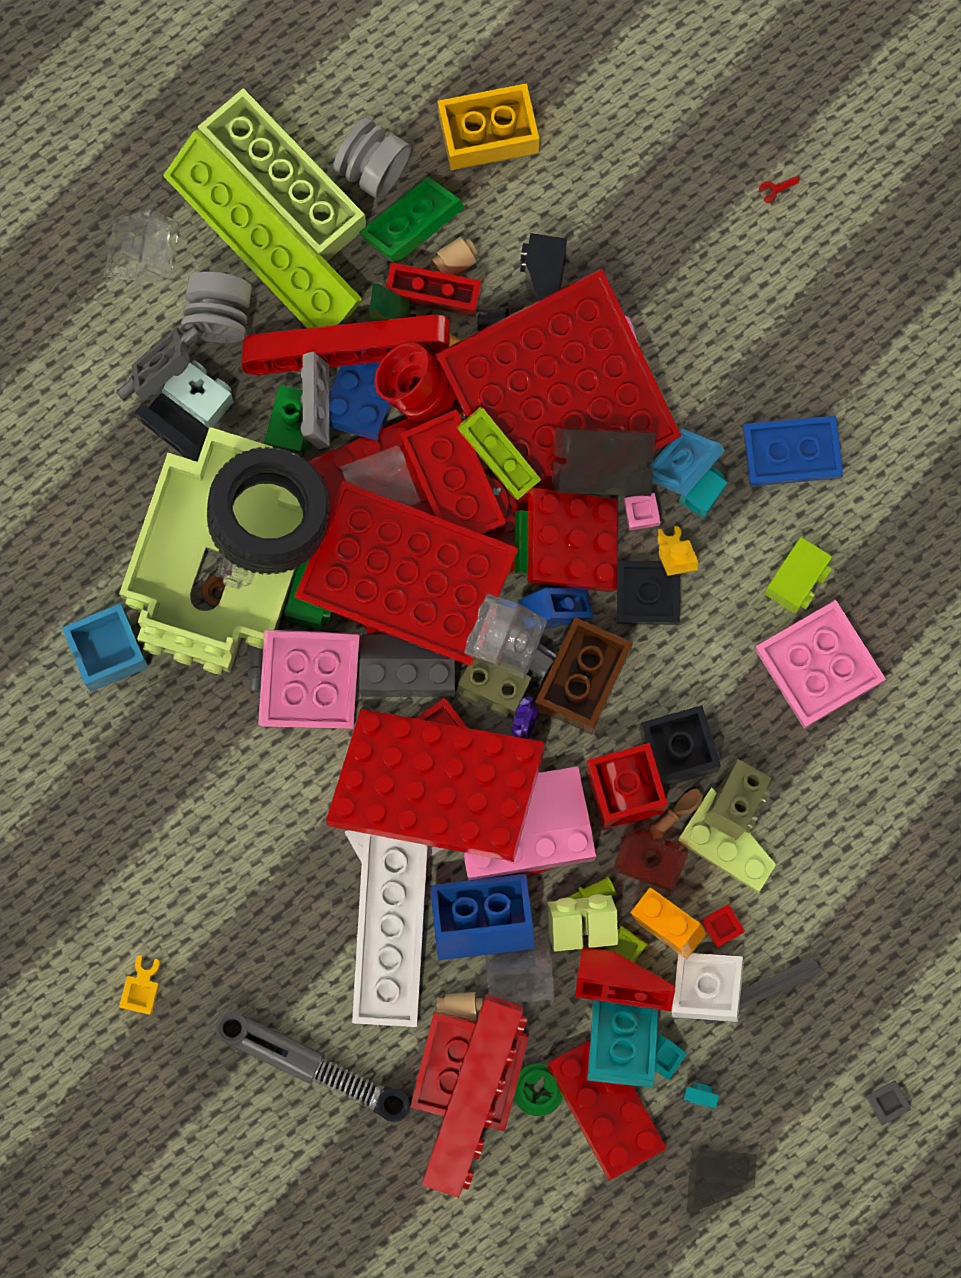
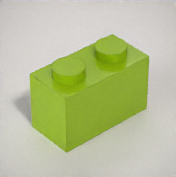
(798, 576)

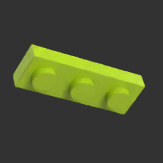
(498, 453)

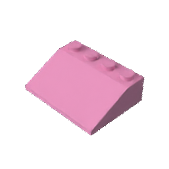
(554, 830)

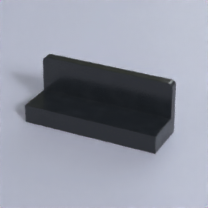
(174, 426)

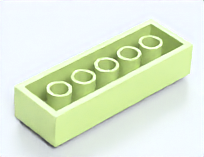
(284, 174)

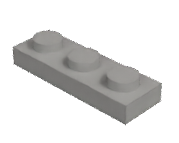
(315, 400)

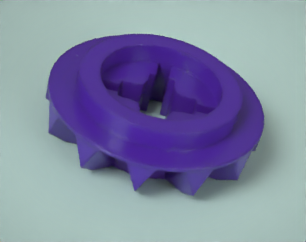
(525, 718)

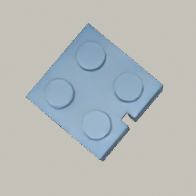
(107, 647)

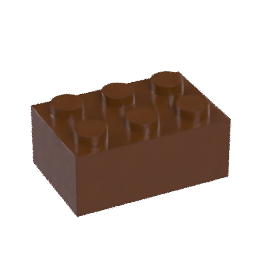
(583, 675)

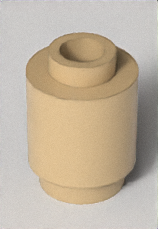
(455, 257)
(461, 1005)

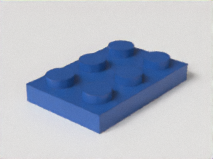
(355, 403)
(792, 451)

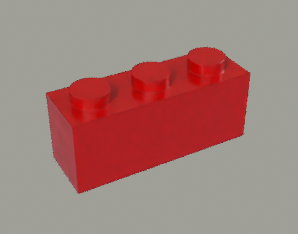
(435, 289)

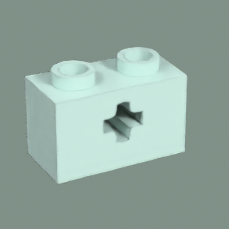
(206, 407)

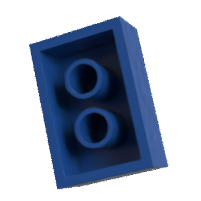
(482, 917)

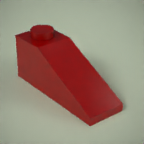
(614, 979)

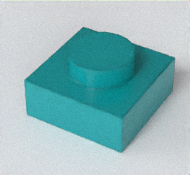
(667, 1057)
(700, 1095)

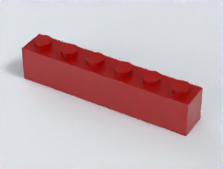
(473, 1095)

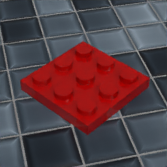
(572, 540)
(442, 1061)

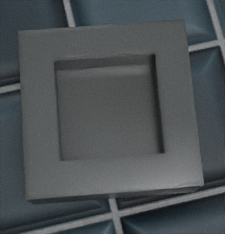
(888, 1102)

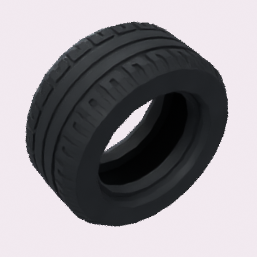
(275, 468)

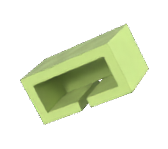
(585, 916)

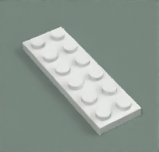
(389, 932)

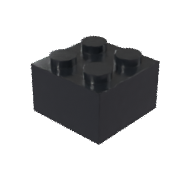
(681, 745)

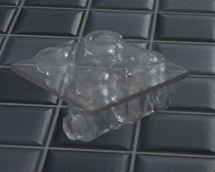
(384, 475)

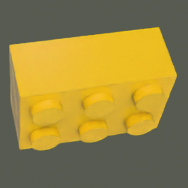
(488, 126)

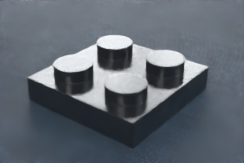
(647, 594)

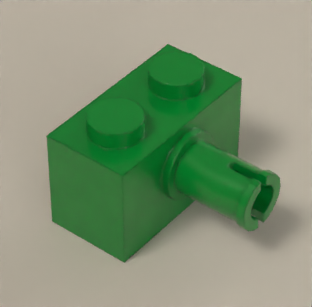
(286, 421)

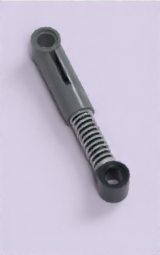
(309, 1065)

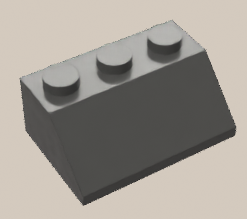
(403, 669)

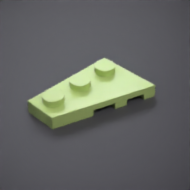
(739, 858)

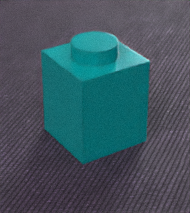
(705, 493)

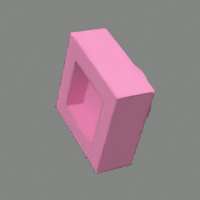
(642, 512)

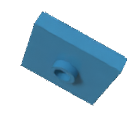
(685, 462)

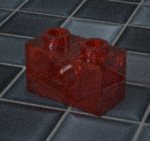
(662, 876)

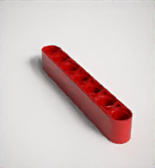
(341, 343)

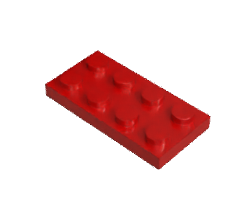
(452, 474)
(607, 1114)

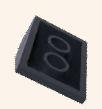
(543, 265)

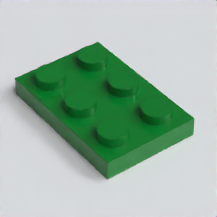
(411, 220)

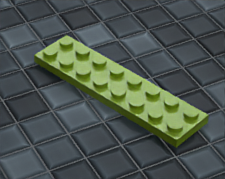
(260, 235)

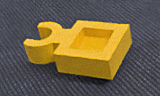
(676, 554)
(140, 992)

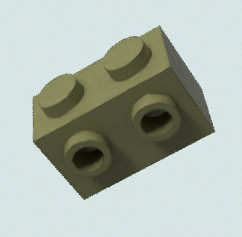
(493, 687)
(738, 799)

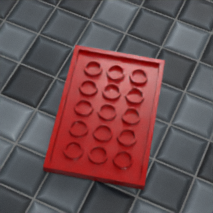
(404, 571)
(436, 785)

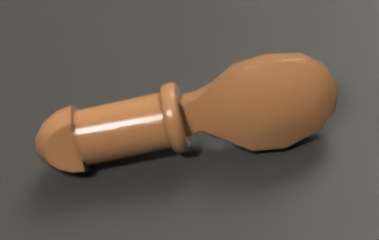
(687, 804)

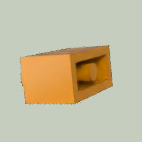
(668, 923)

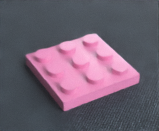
(820, 664)
(308, 679)

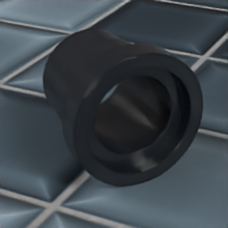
(489, 317)

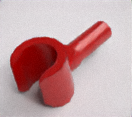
(777, 188)

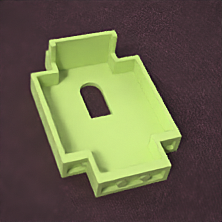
(173, 549)

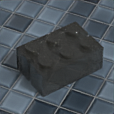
(603, 461)

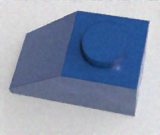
(559, 605)

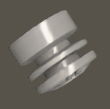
(372, 158)
(217, 306)

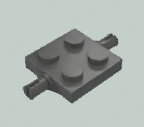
(160, 364)

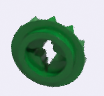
(523, 1096)

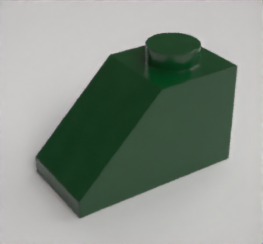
(388, 305)

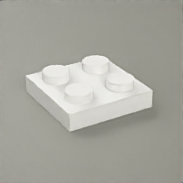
(708, 987)

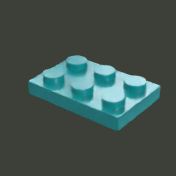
(622, 1044)

